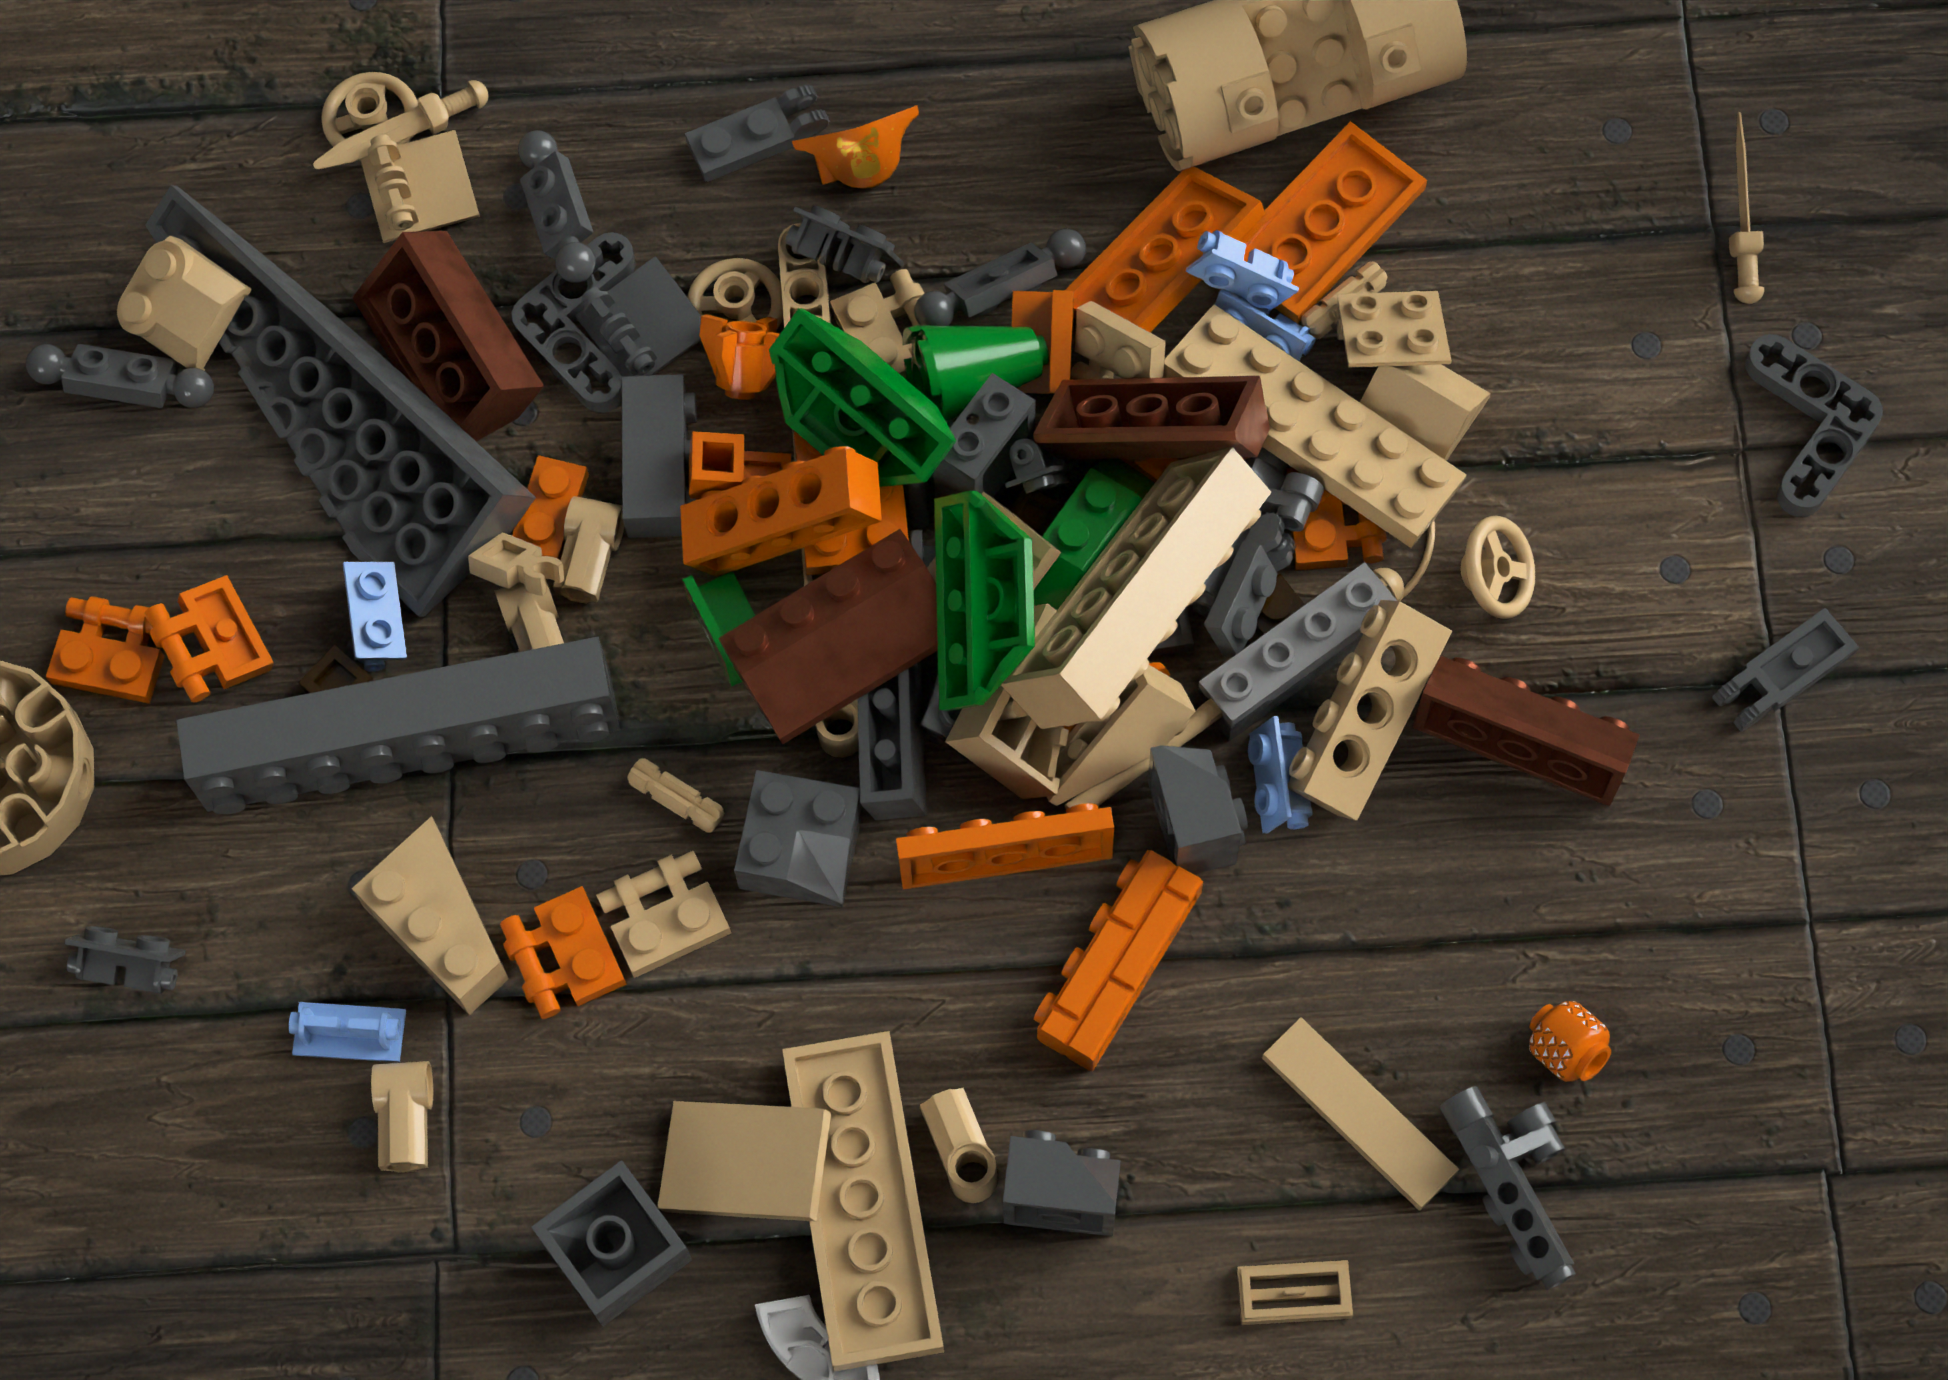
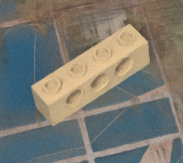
(1393, 696)

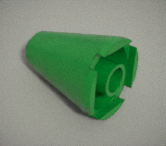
(957, 360)

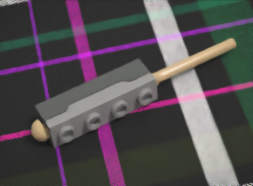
(1275, 665)

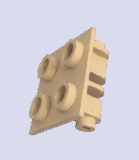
(418, 184)
(1393, 329)

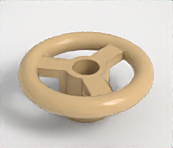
(363, 93)
(735, 279)
(1489, 568)

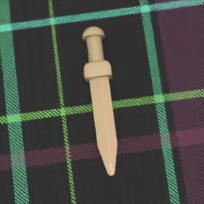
(430, 114)
(1747, 243)

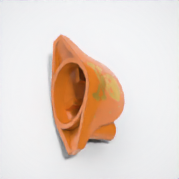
(862, 154)

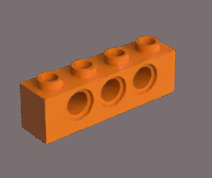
(781, 511)

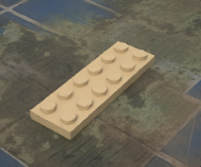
(1325, 429)
(869, 1214)

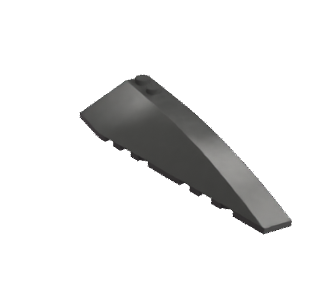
(370, 441)

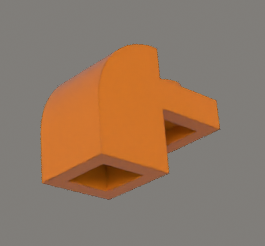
(721, 463)

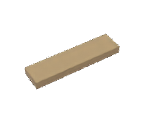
(1360, 1113)

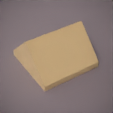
(1426, 403)

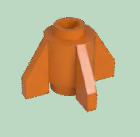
(740, 354)

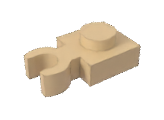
(512, 560)

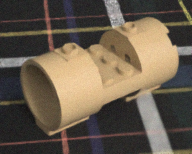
(1267, 67)

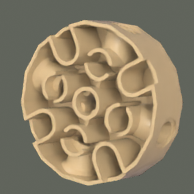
(42, 768)

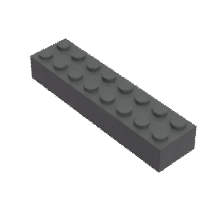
(398, 726)

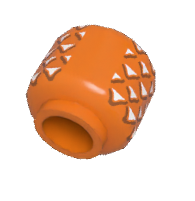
(1569, 1041)

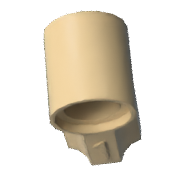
(590, 535)
(529, 617)
(402, 1099)
(960, 1142)

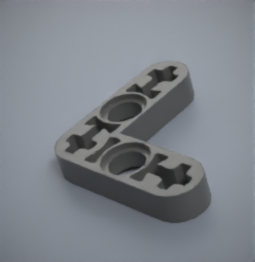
(560, 318)
(1834, 425)

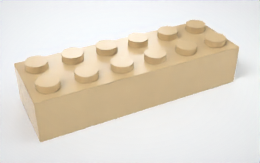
(1137, 589)

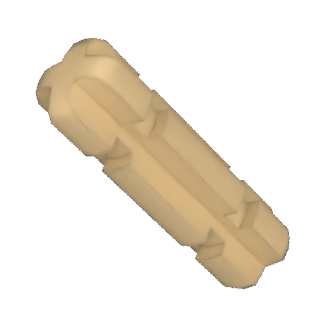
(1320, 318)
(675, 795)

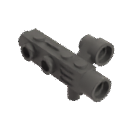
(1290, 497)
(1510, 1194)

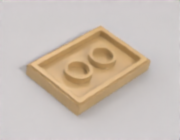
(744, 1160)

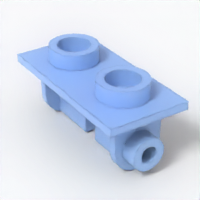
(1261, 280)
(1280, 331)
(374, 613)
(1271, 753)
(347, 1031)

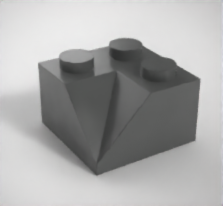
(1195, 808)
(799, 838)
(1058, 1189)
(612, 1243)

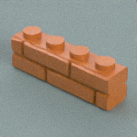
(1118, 960)

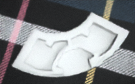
(802, 1341)

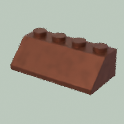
(447, 333)
(1154, 418)
(837, 636)
(1526, 729)

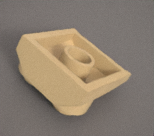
(180, 302)

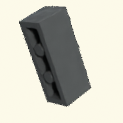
(655, 453)
(893, 747)

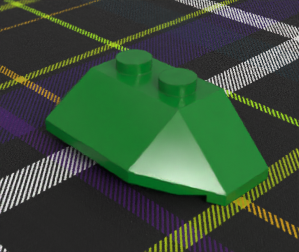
(849, 397)
(1088, 525)
(981, 598)

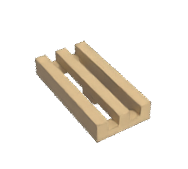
(1294, 1314)

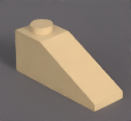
(1148, 716)

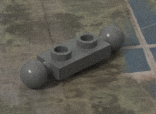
(556, 206)
(994, 282)
(119, 375)

